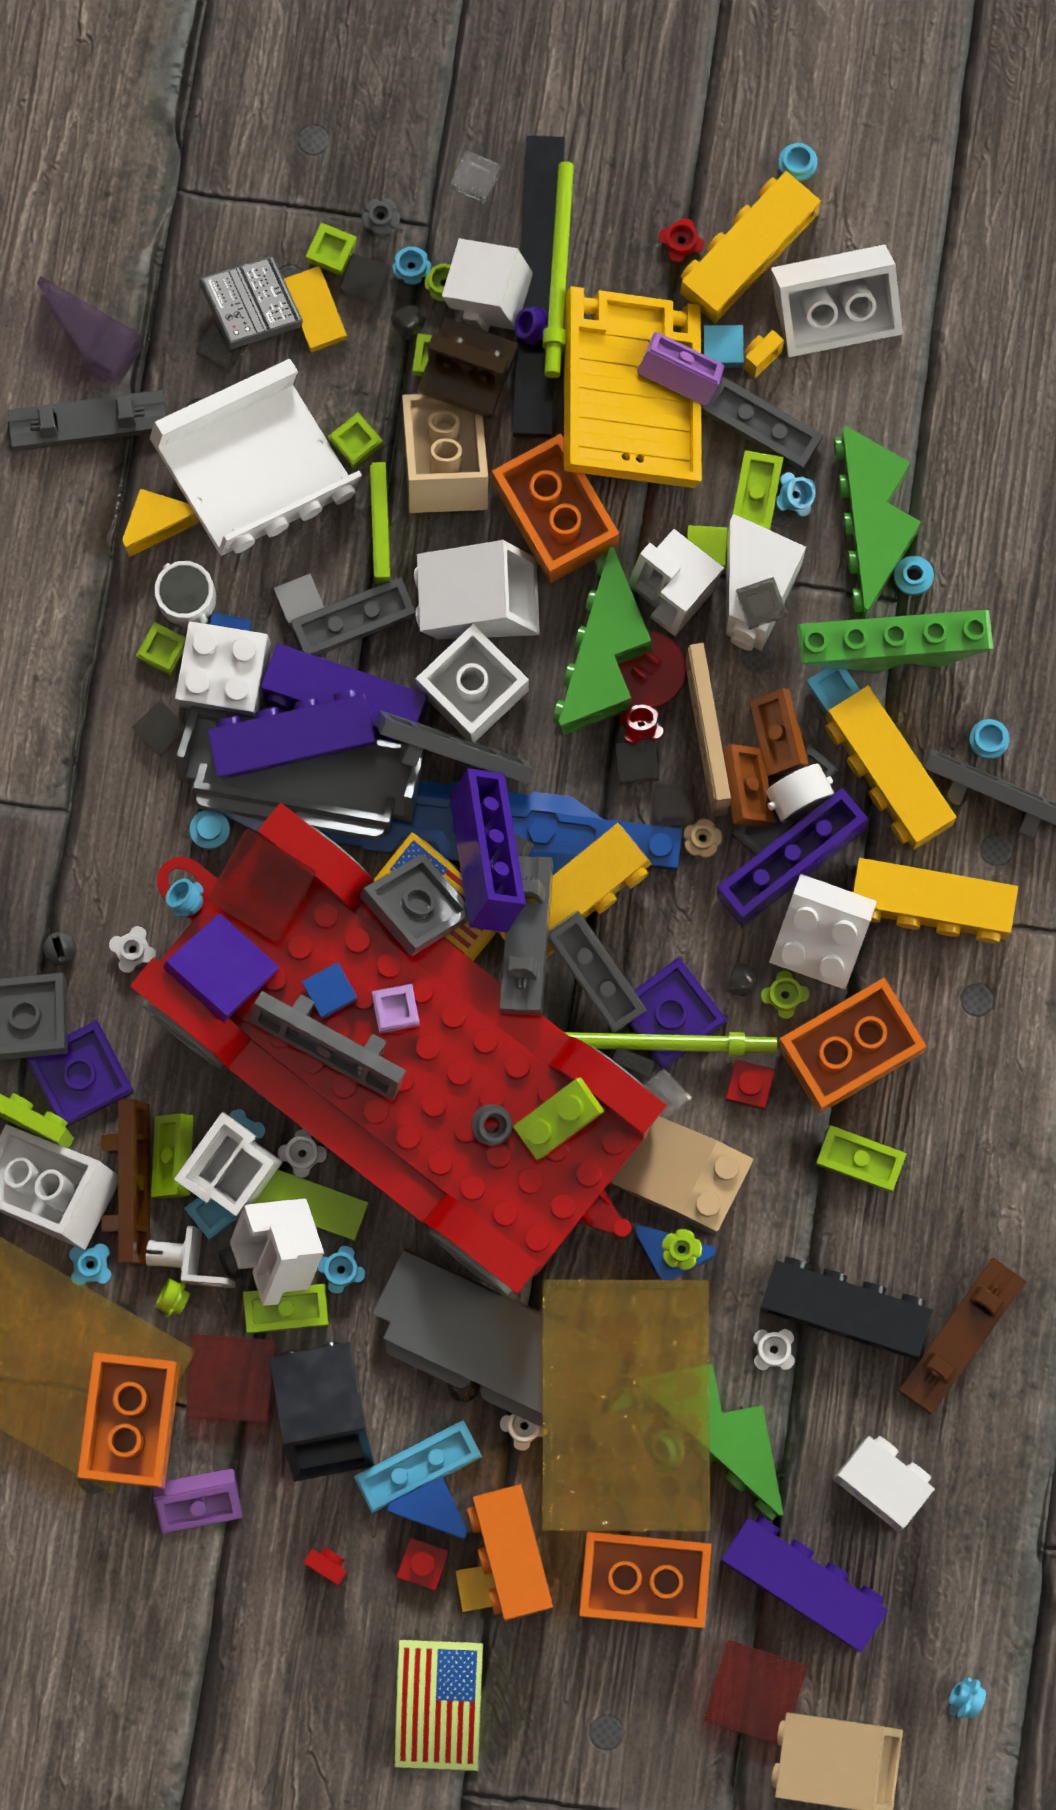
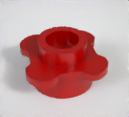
(681, 229)
(644, 716)

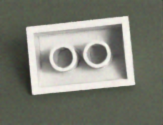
(837, 300)

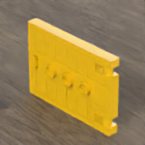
(615, 411)

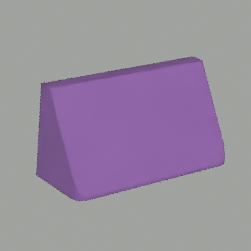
(680, 369)
(198, 1501)

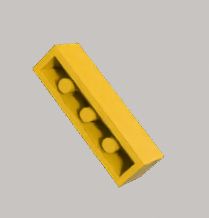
(749, 246)
(890, 768)
(595, 877)
(937, 900)

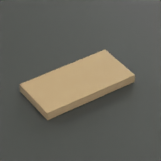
(707, 730)

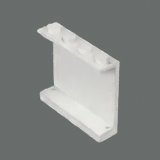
(252, 459)

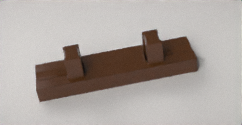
(133, 1152)
(961, 1336)

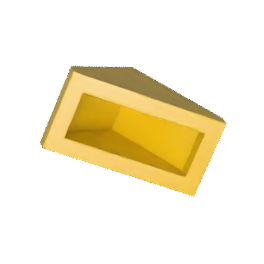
(156, 520)

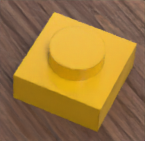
(762, 353)

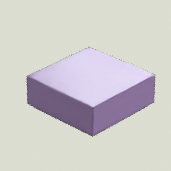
(395, 1008)

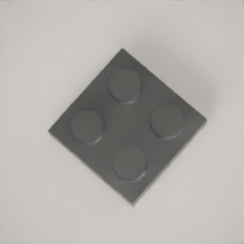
(416, 904)
(33, 1016)

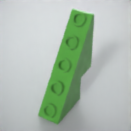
(877, 528)
(610, 638)
(893, 641)
(743, 1448)

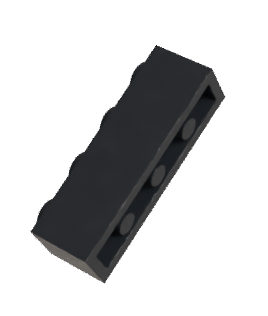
(847, 1309)

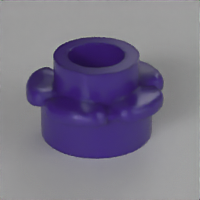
(531, 323)

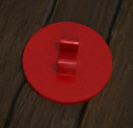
(657, 674)

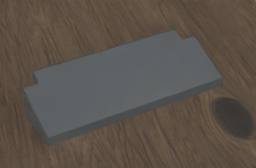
(334, 793)
(465, 1334)

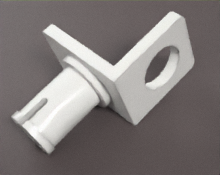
(186, 1257)

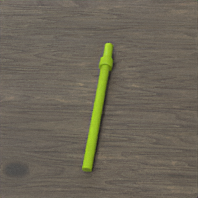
(554, 335)
(735, 1043)

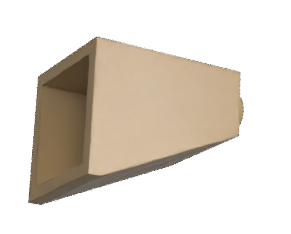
(837, 1762)

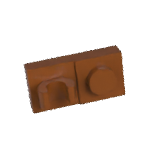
(778, 733)
(748, 786)

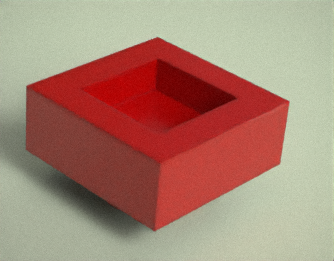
(750, 1084)
(327, 1564)
(423, 1564)

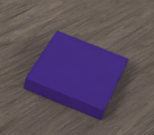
(221, 967)
(675, 1007)
(82, 1079)

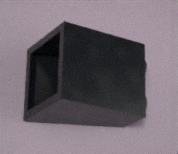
(321, 1411)

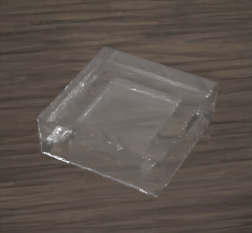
(475, 176)
(668, 1091)

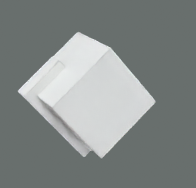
(487, 284)
(674, 580)
(228, 1166)
(279, 1246)

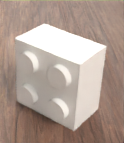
(222, 669)
(472, 684)
(823, 931)
(884, 1482)

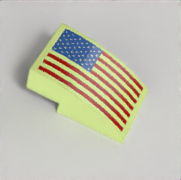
(438, 1705)

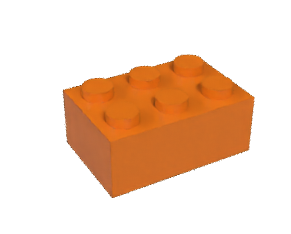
(554, 509)
(851, 1045)
(129, 1420)
(510, 1553)
(645, 1580)

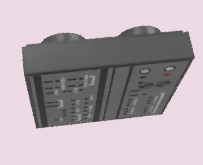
(251, 302)

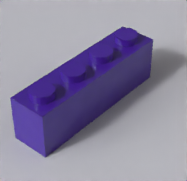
(302, 676)
(293, 735)
(487, 850)
(794, 853)
(804, 1584)

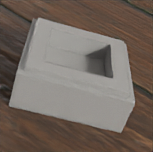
(298, 598)

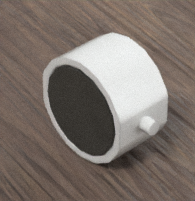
(185, 593)
(799, 793)

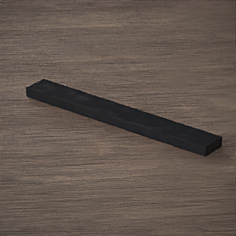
(532, 388)

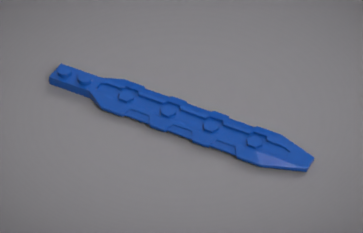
(552, 822)

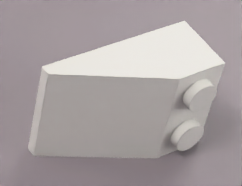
(53, 1187)

